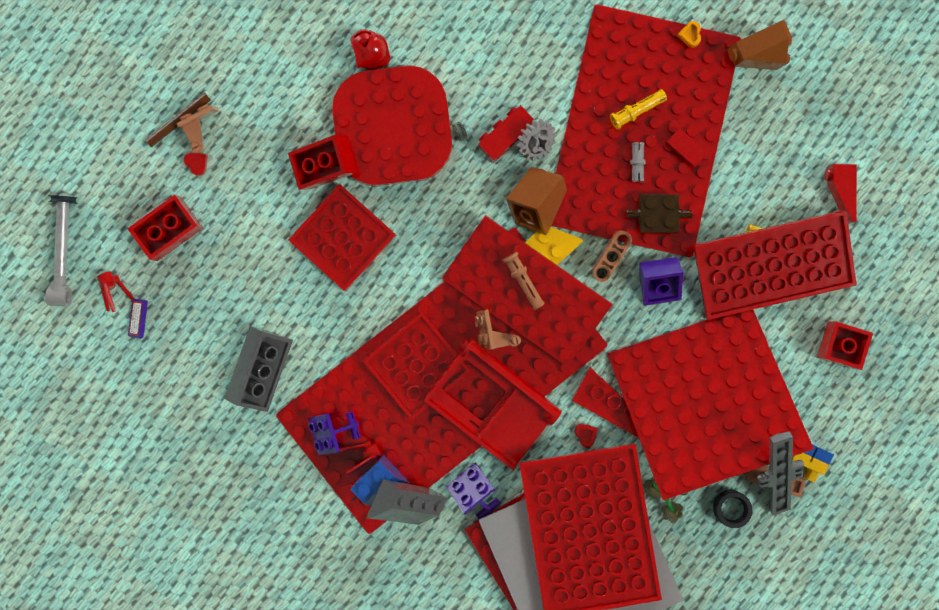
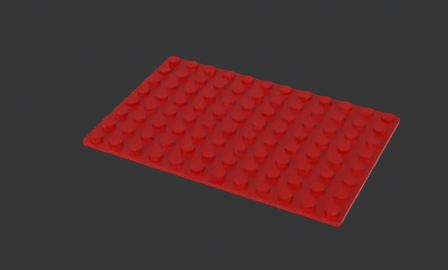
(622, 64)

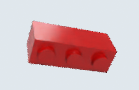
(504, 133)

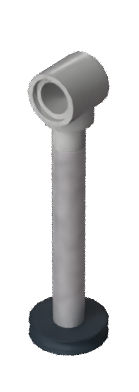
(59, 293)

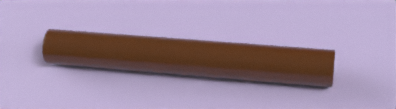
(171, 125)

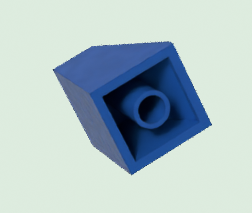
(369, 483)

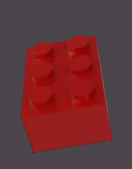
(322, 162)
(165, 228)

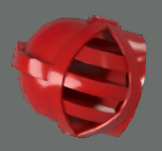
(370, 49)

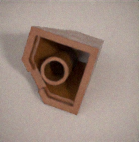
(763, 49)

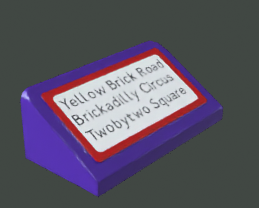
(137, 318)

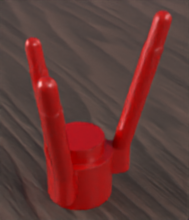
(106, 283)
(370, 453)

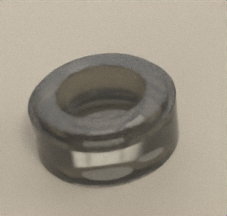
(460, 131)

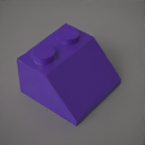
(661, 281)

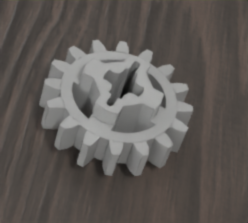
(536, 139)

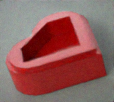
(196, 162)
(586, 434)

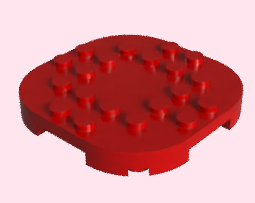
(394, 124)

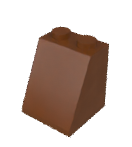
(537, 199)

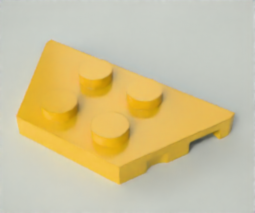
(555, 244)

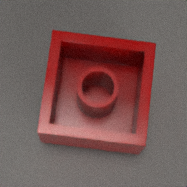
(844, 345)

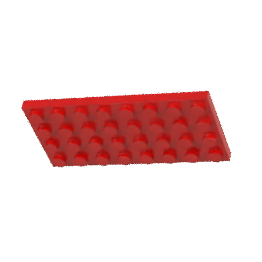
(775, 264)
(569, 308)

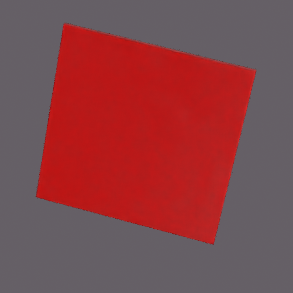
(706, 402)

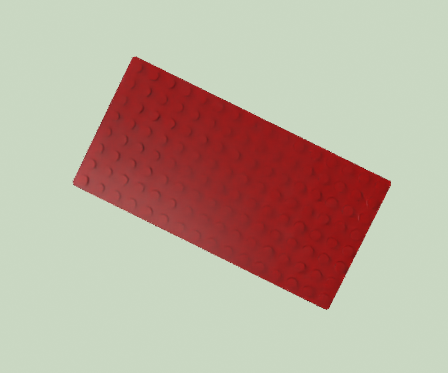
(429, 443)

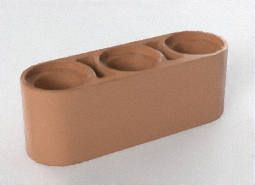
(611, 246)

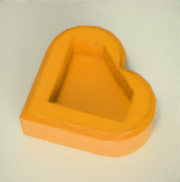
(690, 34)

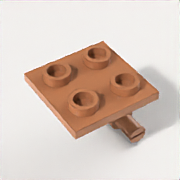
(192, 126)
(491, 339)

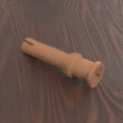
(519, 270)

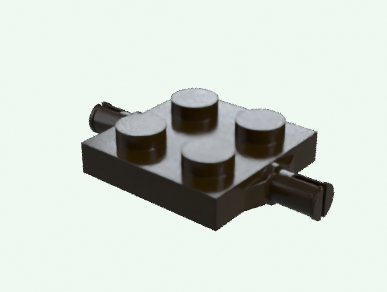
(658, 214)

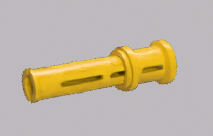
(630, 113)

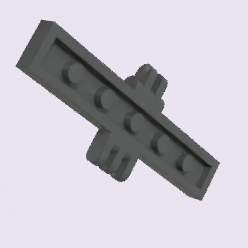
(780, 472)

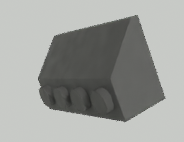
(258, 369)
(406, 503)

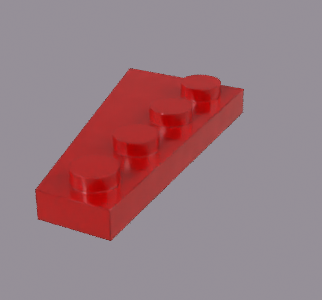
(604, 401)

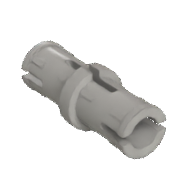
(638, 162)

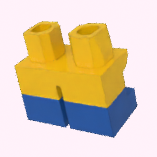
(815, 461)

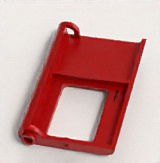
(512, 422)

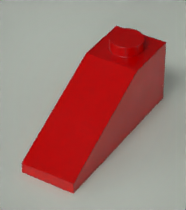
(843, 186)

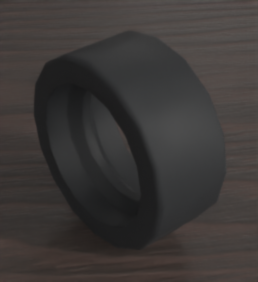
(744, 518)

